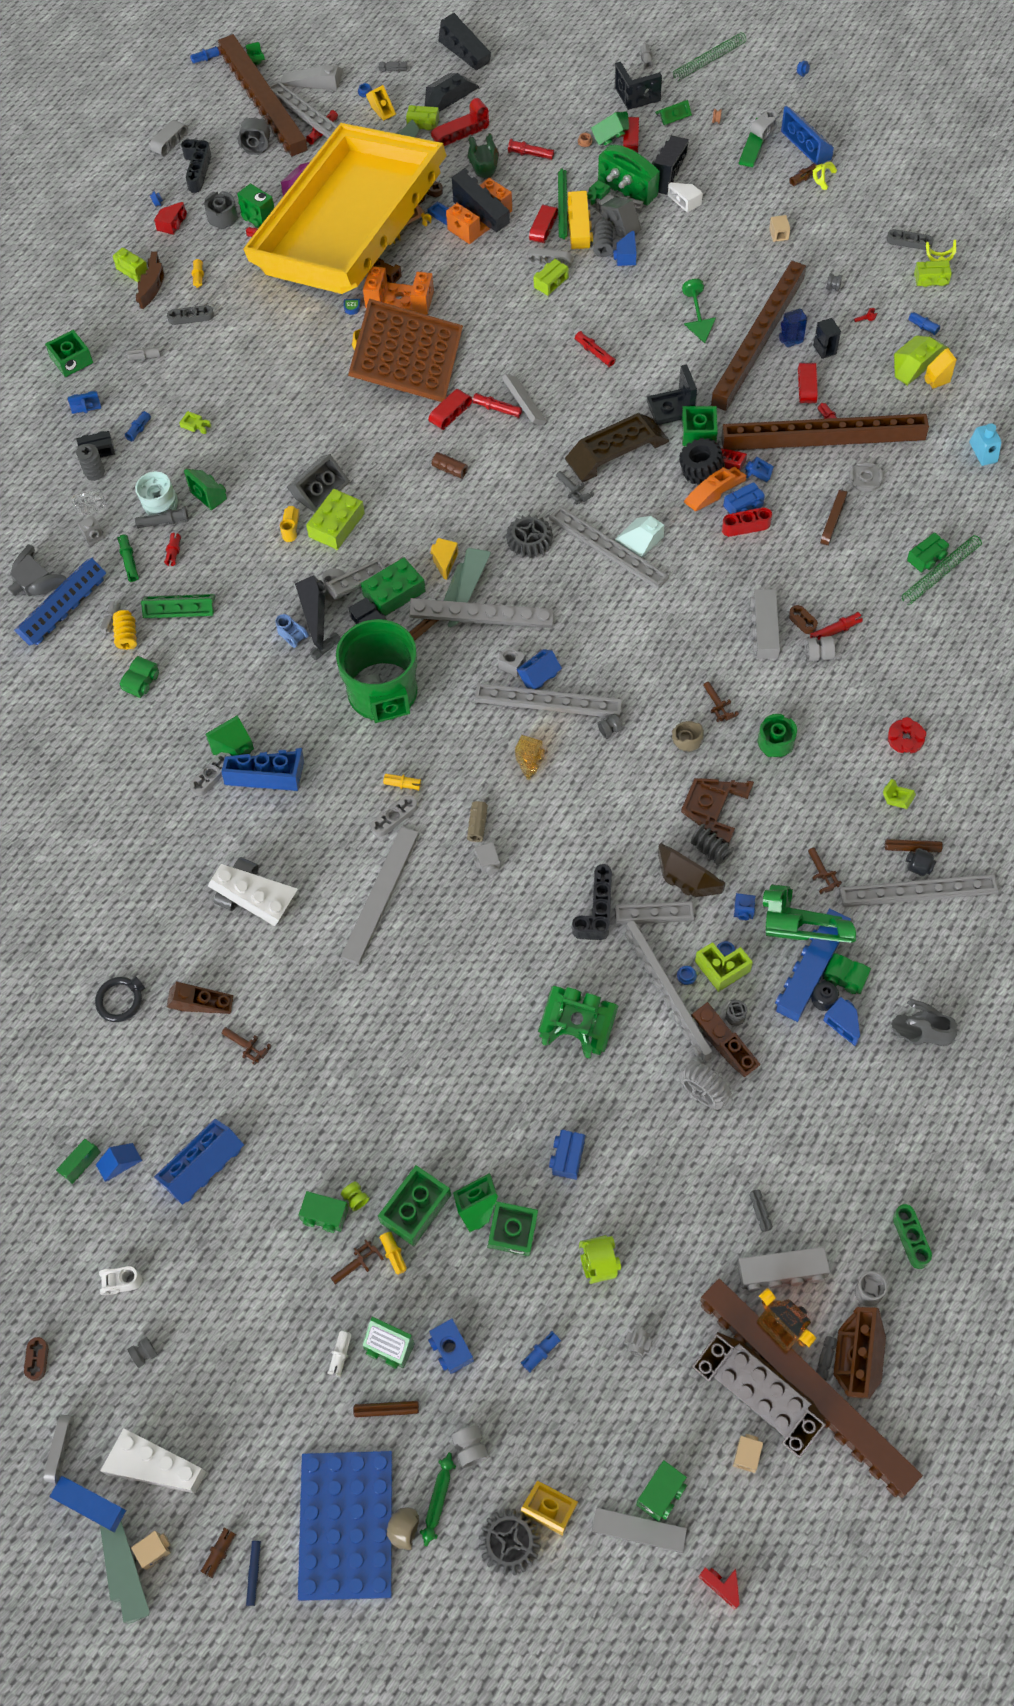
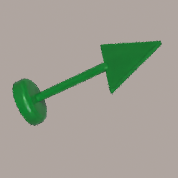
(700, 328)

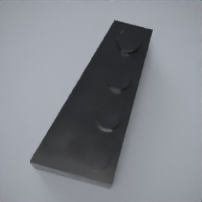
(670, 160)
(479, 201)

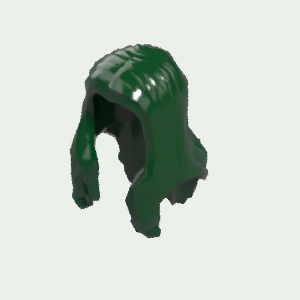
(483, 157)

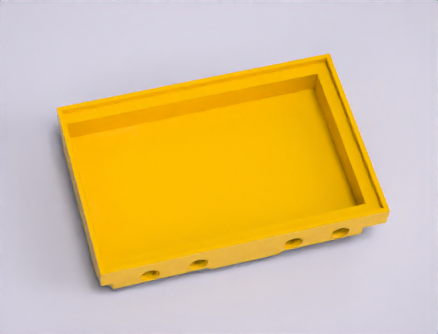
(345, 208)

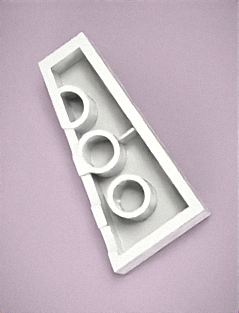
(254, 893)
(148, 1463)

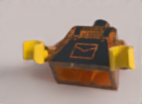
(785, 1321)

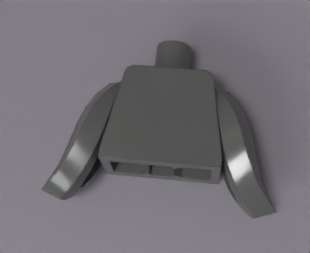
(32, 576)

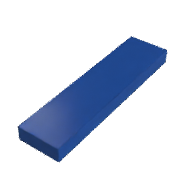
(88, 1503)

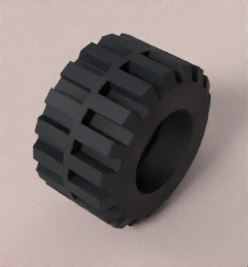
(699, 451)

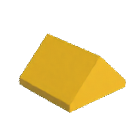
(549, 1507)

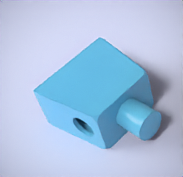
(986, 444)

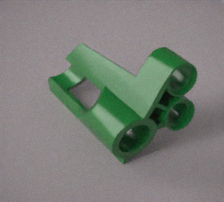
(785, 921)

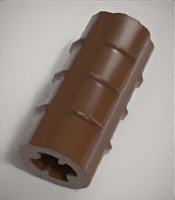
(449, 465)

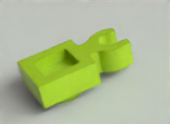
(193, 422)

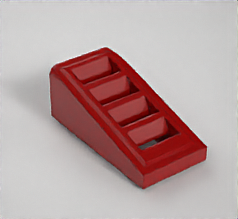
(740, 458)

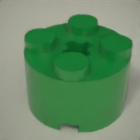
(777, 735)

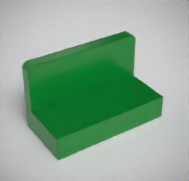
(675, 112)
(78, 1161)

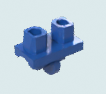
(84, 402)

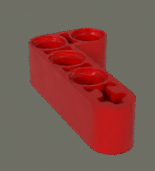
(463, 126)

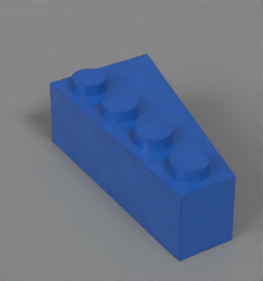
(265, 770)

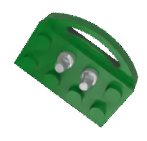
(628, 173)

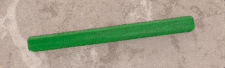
(562, 204)

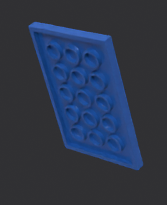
(345, 1526)

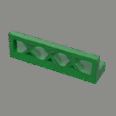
(178, 606)

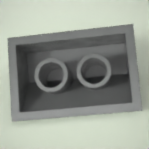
(317, 482)

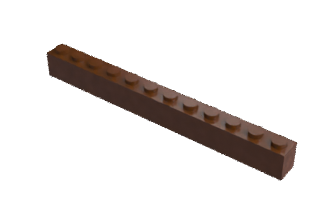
(262, 95)
(758, 336)
(824, 432)
(840, 1416)

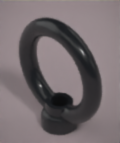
(135, 986)

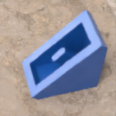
(117, 1160)

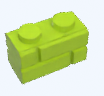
(423, 116)
(130, 264)
(932, 273)
(551, 277)

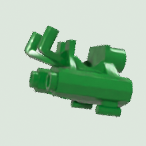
(596, 1023)

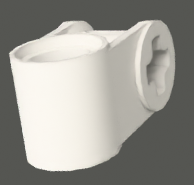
(115, 1280)

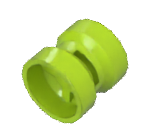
(354, 1196)

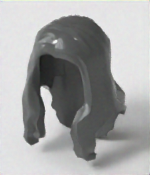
(925, 1026)

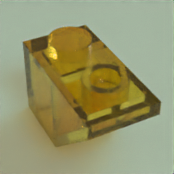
(527, 755)

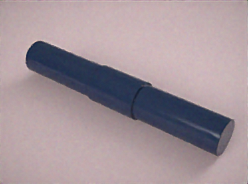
(253, 1573)

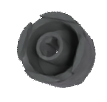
(254, 136)
(220, 209)

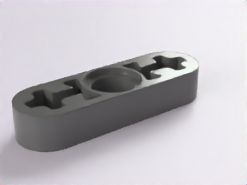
(906, 235)
(190, 310)

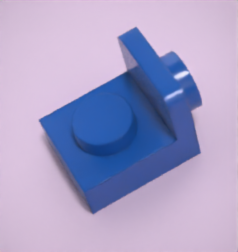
(759, 469)
(744, 906)

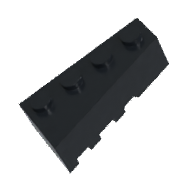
(463, 42)

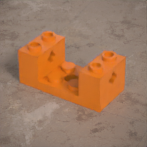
(467, 224)
(414, 297)

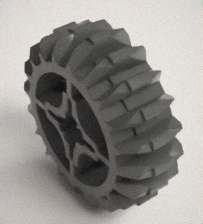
(529, 536)
(491, 1532)

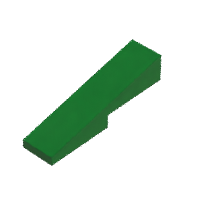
(751, 150)

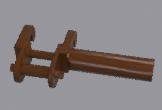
(719, 704)
(823, 873)
(248, 1045)
(356, 1262)

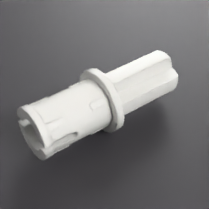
(340, 1353)

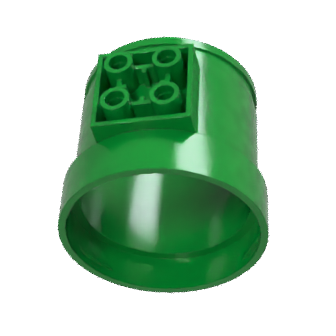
(373, 644)

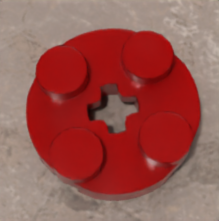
(910, 727)

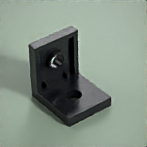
(633, 91)
(676, 399)

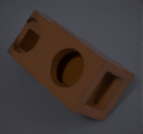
(392, 272)

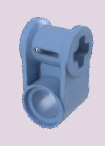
(292, 632)

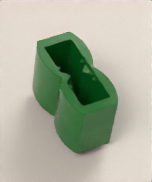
(139, 677)
(847, 973)

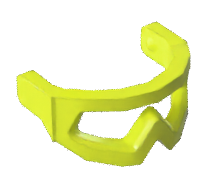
(821, 181)
(929, 251)

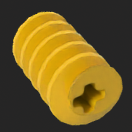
(124, 630)

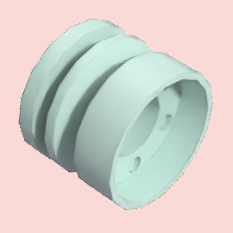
(156, 493)

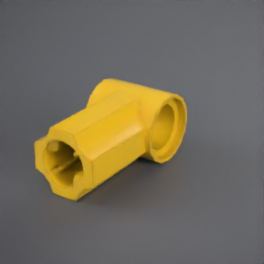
(289, 523)

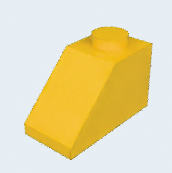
(381, 103)
(941, 369)
(444, 555)

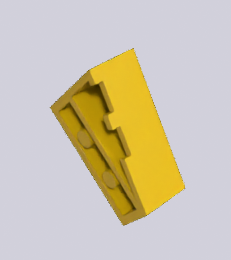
(579, 220)

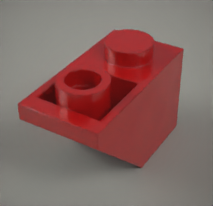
(170, 218)

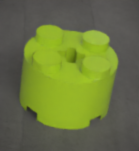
(599, 1259)

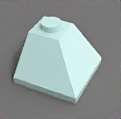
(641, 535)

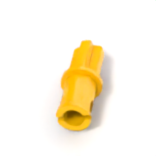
(197, 272)
(401, 781)
(393, 1252)

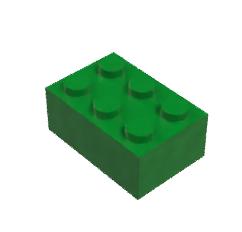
(393, 586)
(414, 1205)

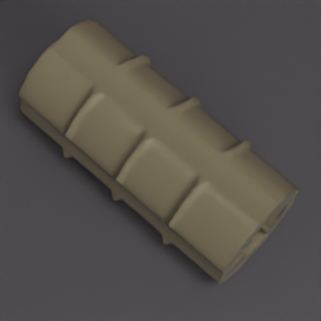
(477, 821)

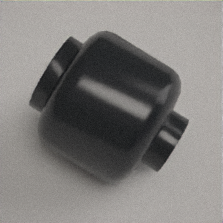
(920, 862)
(824, 995)

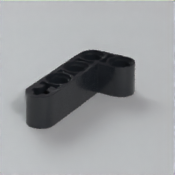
(200, 155)
(599, 902)

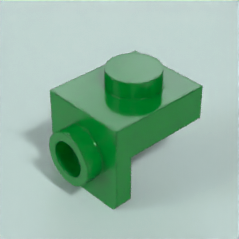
(255, 53)

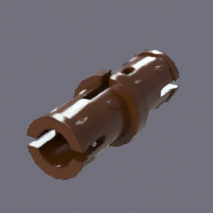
(796, 179)
(218, 1552)

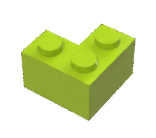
(723, 970)

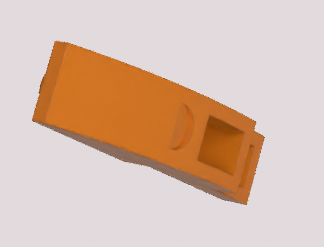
(713, 486)

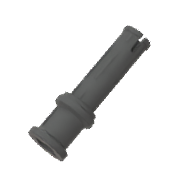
(170, 517)

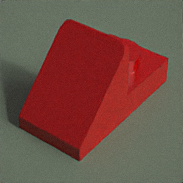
(727, 1591)

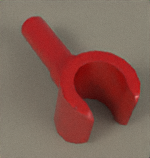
(869, 316)

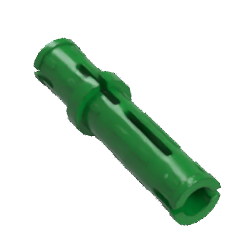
(126, 552)

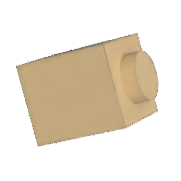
(779, 228)
(748, 1453)
(151, 1549)

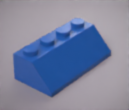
(806, 137)
(199, 1161)

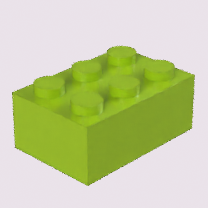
(335, 519)

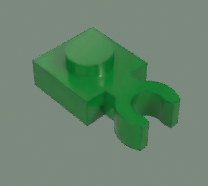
(597, 190)

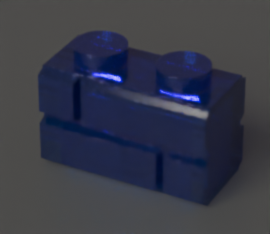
(793, 327)

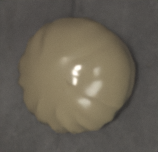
(688, 736)
(403, 1527)

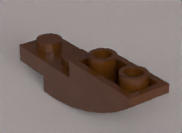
(151, 281)
(725, 1041)

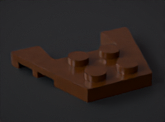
(707, 800)

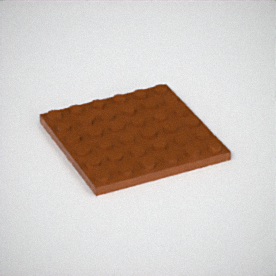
(405, 350)

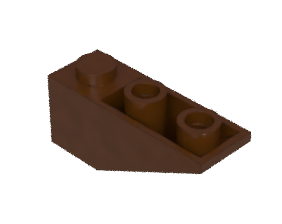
(198, 999)

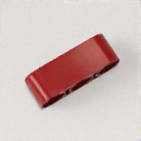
(631, 136)
(543, 223)
(807, 382)
(450, 408)
(746, 522)

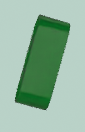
(912, 1226)

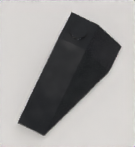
(313, 604)

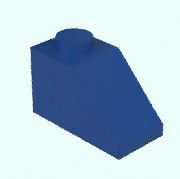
(626, 250)
(844, 1020)

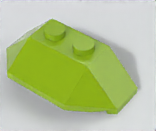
(915, 356)

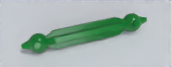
(437, 1499)

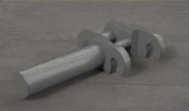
(574, 489)

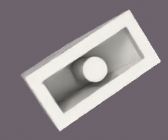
(685, 195)

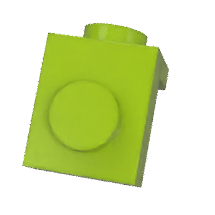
(897, 795)

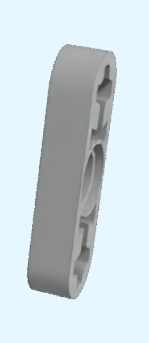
(561, 255)
(212, 766)
(394, 809)
(58, 1446)

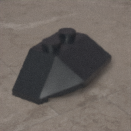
(448, 90)

